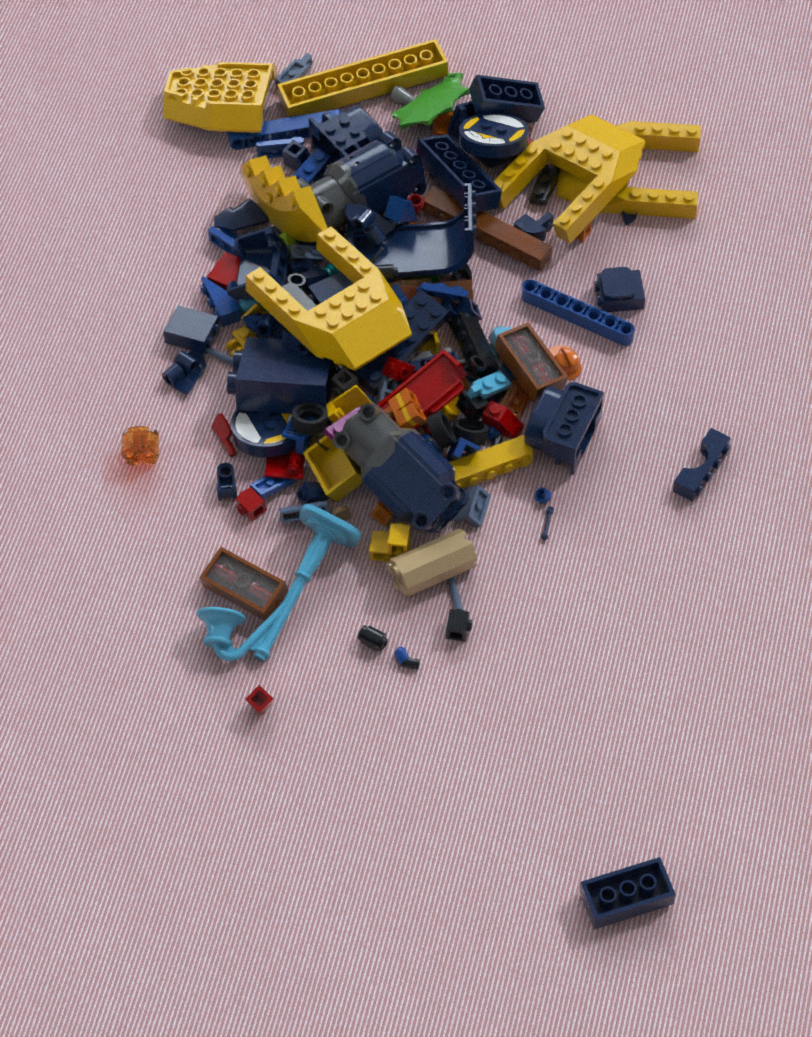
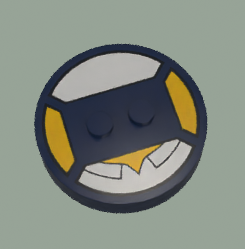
(493, 135)
(261, 433)

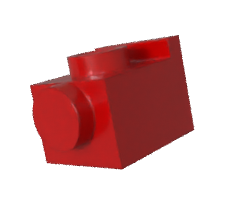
(259, 699)

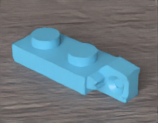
(489, 385)

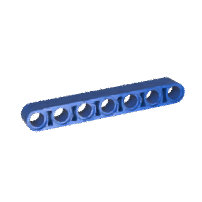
(278, 129)
(577, 312)

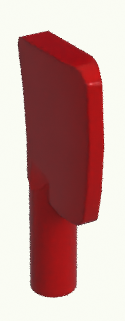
(224, 432)

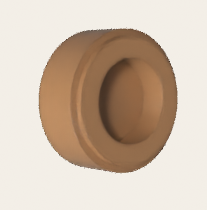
(342, 512)

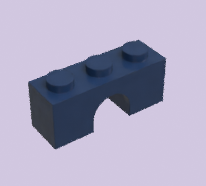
(308, 269)

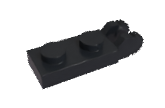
(544, 185)

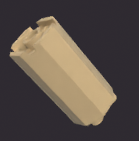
(432, 562)

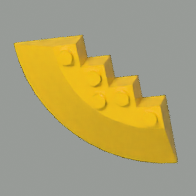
(283, 200)

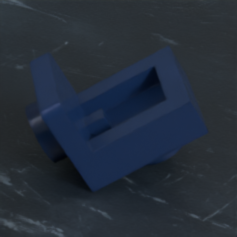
(311, 492)

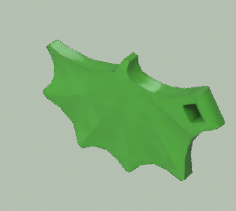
(432, 102)

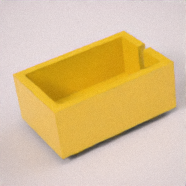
(333, 469)

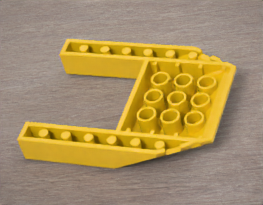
(587, 149)
(646, 200)
(351, 324)

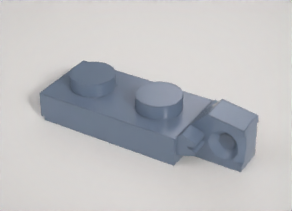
(296, 69)

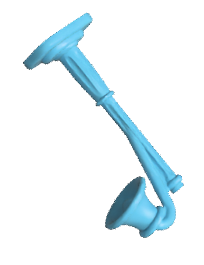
(222, 621)

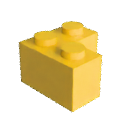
(387, 545)

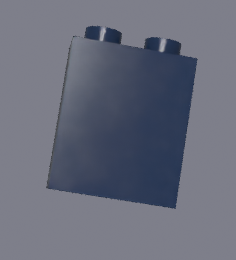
(277, 378)

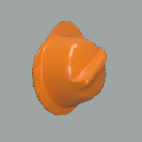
(567, 360)

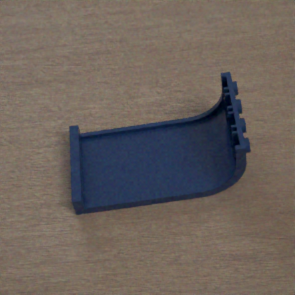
(425, 247)

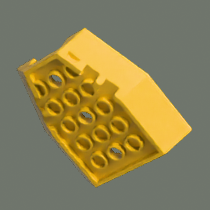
(230, 107)

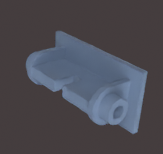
(305, 252)

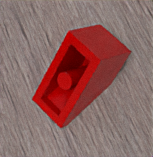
(502, 420)

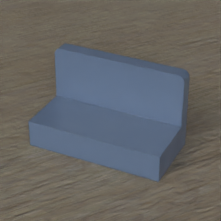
(475, 508)

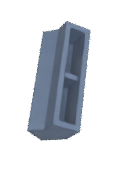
(298, 508)

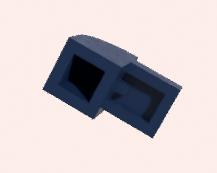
(535, 228)
(466, 306)

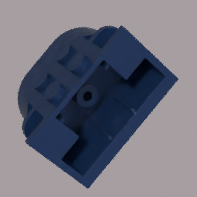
(344, 132)
(565, 422)

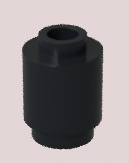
(389, 272)
(372, 638)

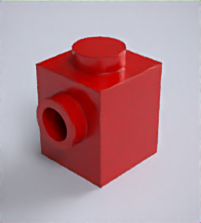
(398, 369)
(250, 504)

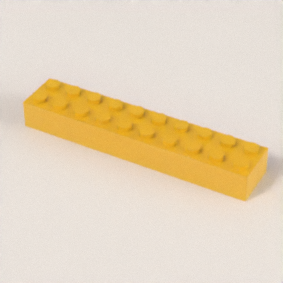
(363, 79)

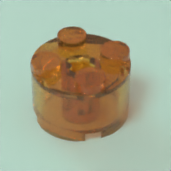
(140, 445)

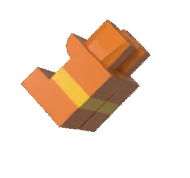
(406, 409)

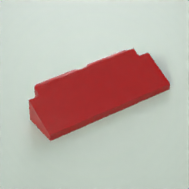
(433, 384)

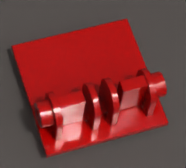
(285, 466)

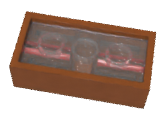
(530, 360)
(243, 583)

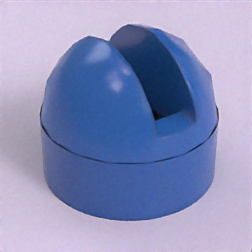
(541, 497)

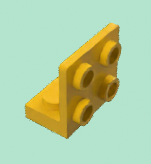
(346, 403)

